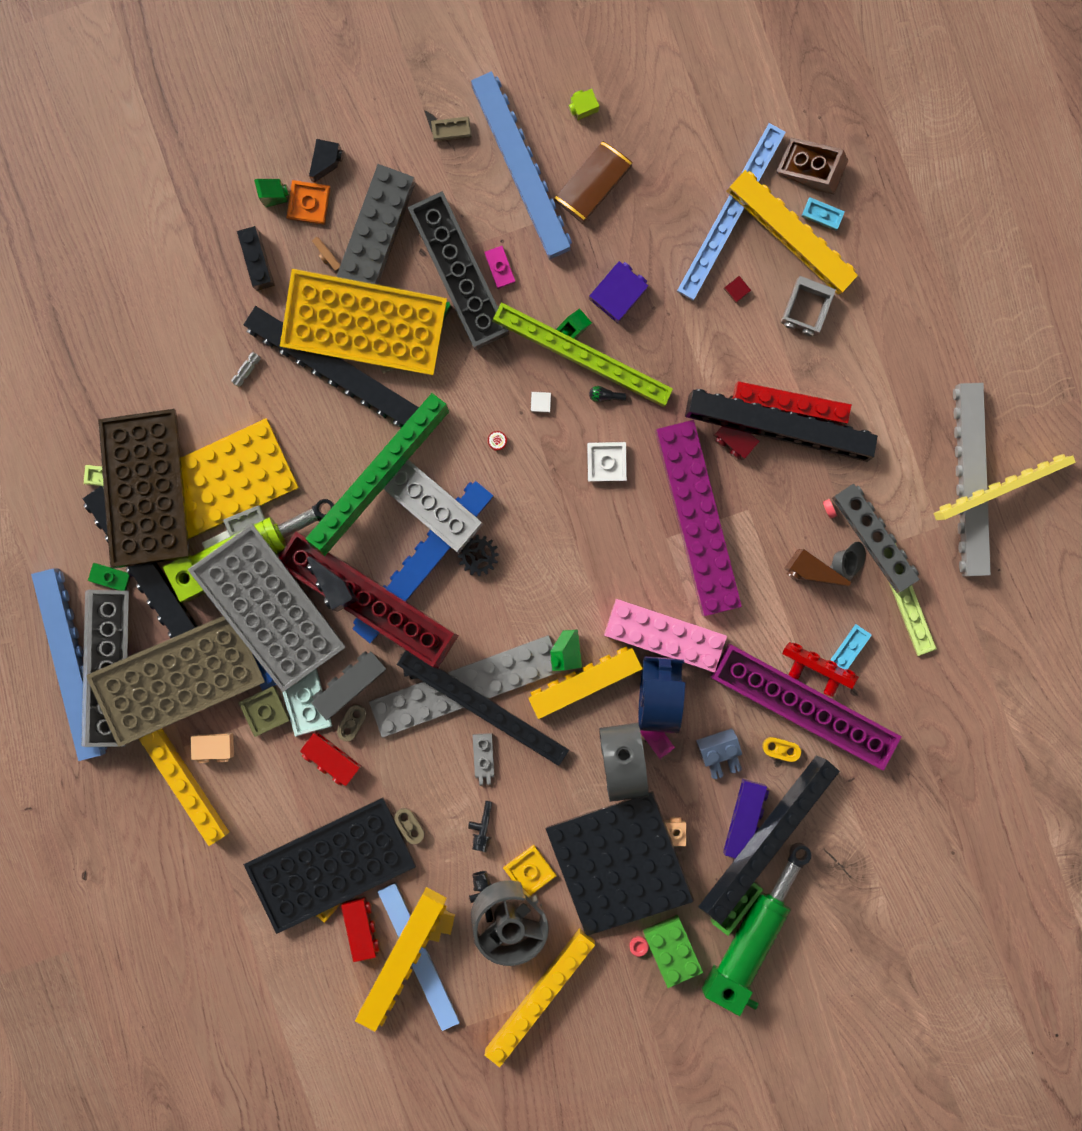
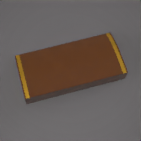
(593, 181)

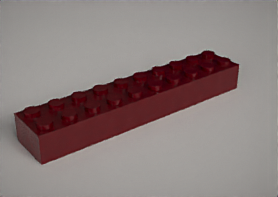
(375, 604)

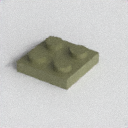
(264, 711)

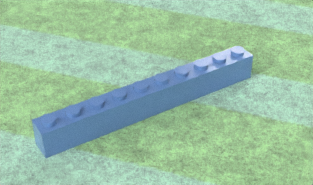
(520, 165)
(65, 651)

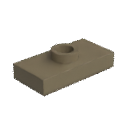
(451, 129)

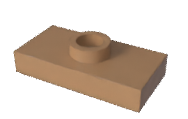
(326, 255)

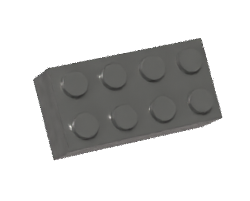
(348, 686)

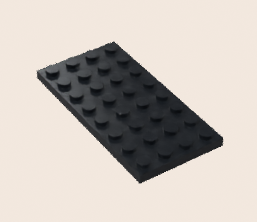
(329, 865)

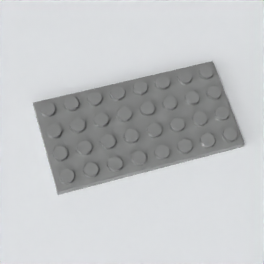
(267, 607)

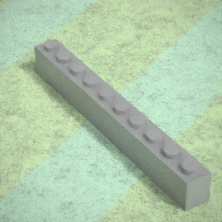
(972, 477)

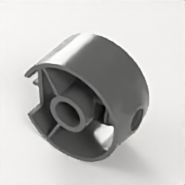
(624, 762)
(508, 925)

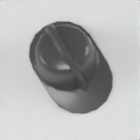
(849, 561)

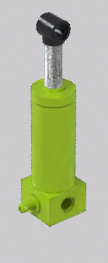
(271, 532)

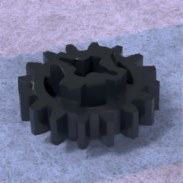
(481, 546)

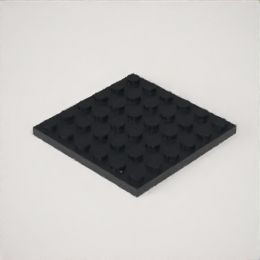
(619, 864)

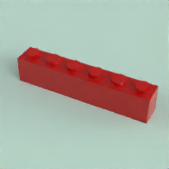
(787, 402)

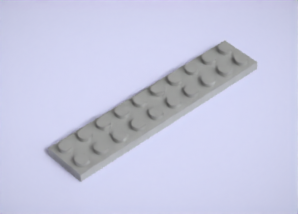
(487, 676)

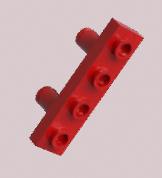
(826, 667)

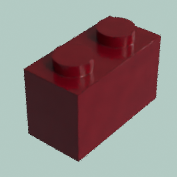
(737, 441)

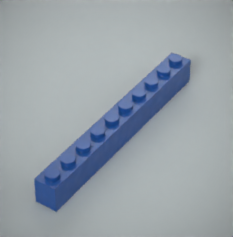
(426, 558)

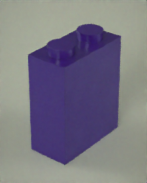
(618, 291)

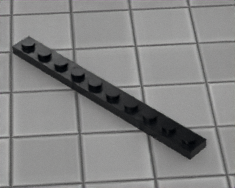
(484, 708)

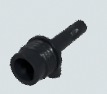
(481, 841)
(480, 882)

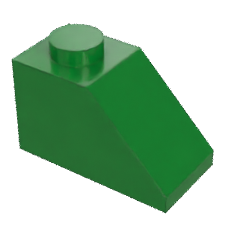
(271, 191)
(574, 324)
(566, 651)

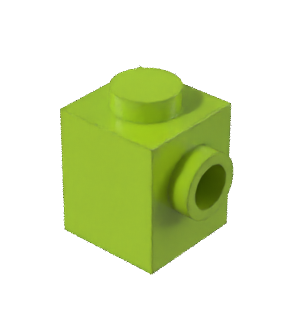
(583, 104)

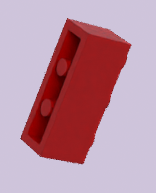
(330, 759)
(360, 929)

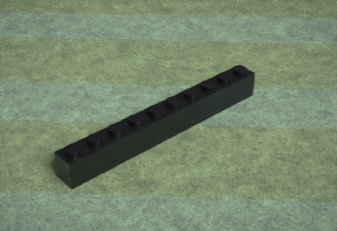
(335, 369)
(781, 425)
(149, 578)
(768, 839)

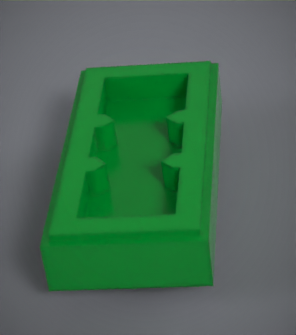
(109, 577)

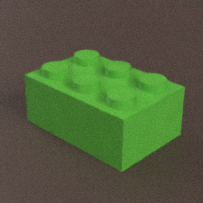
(672, 951)

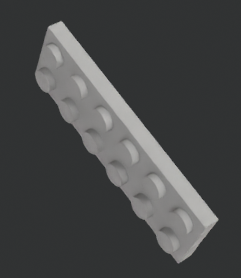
(433, 506)

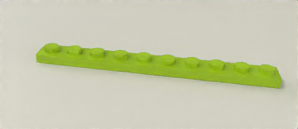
(582, 354)

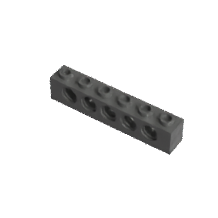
(875, 549)

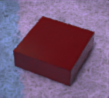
(737, 289)

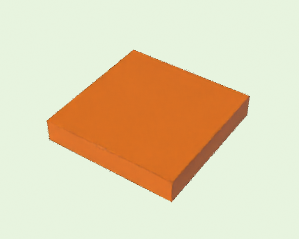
(308, 202)

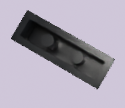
(255, 258)

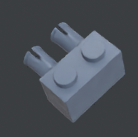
(719, 748)

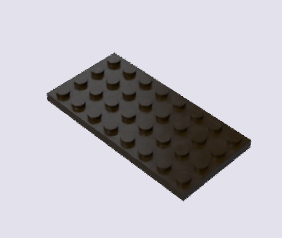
(143, 488)

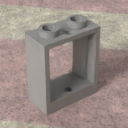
(814, 288)

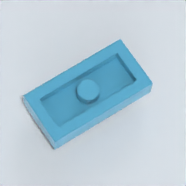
(822, 214)

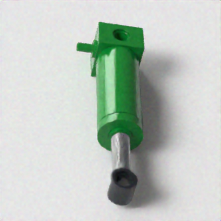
(753, 942)

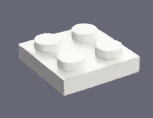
(606, 461)

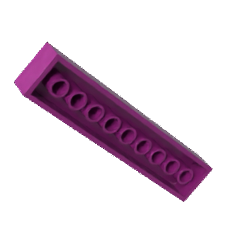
(698, 518)
(806, 707)

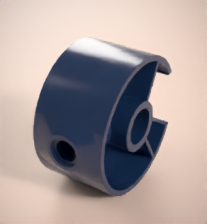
(661, 695)

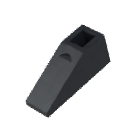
(336, 589)

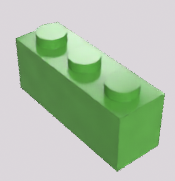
(739, 910)

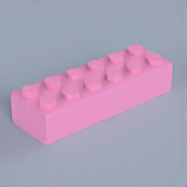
(665, 635)

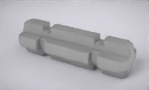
(245, 369)

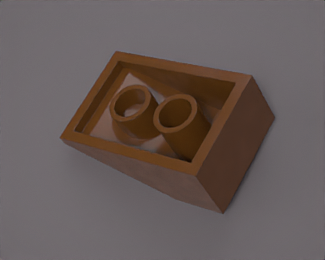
(813, 165)
(808, 567)

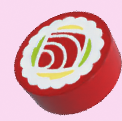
(497, 440)

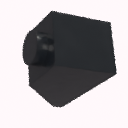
(325, 159)

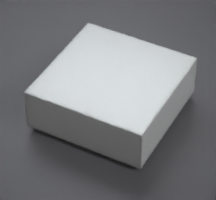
(540, 402)

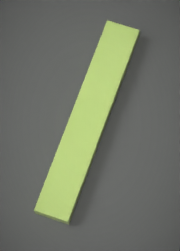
(912, 615)

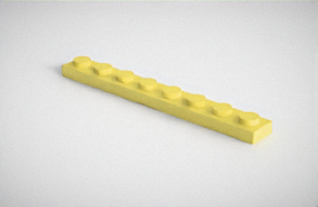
(997, 489)

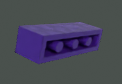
(745, 816)

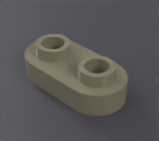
(351, 722)
(409, 825)

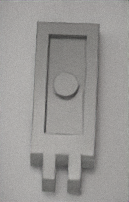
(483, 757)

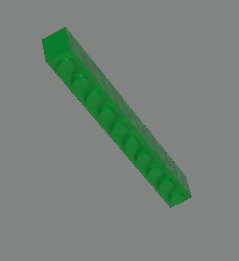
(377, 474)

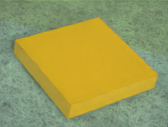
(530, 870)

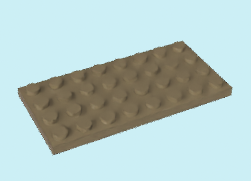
(174, 680)

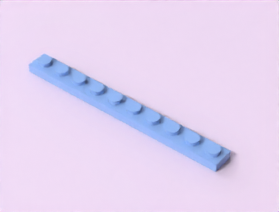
(728, 216)

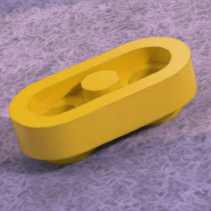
(781, 748)

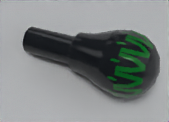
(601, 394)

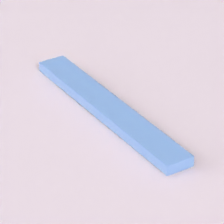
(424, 968)

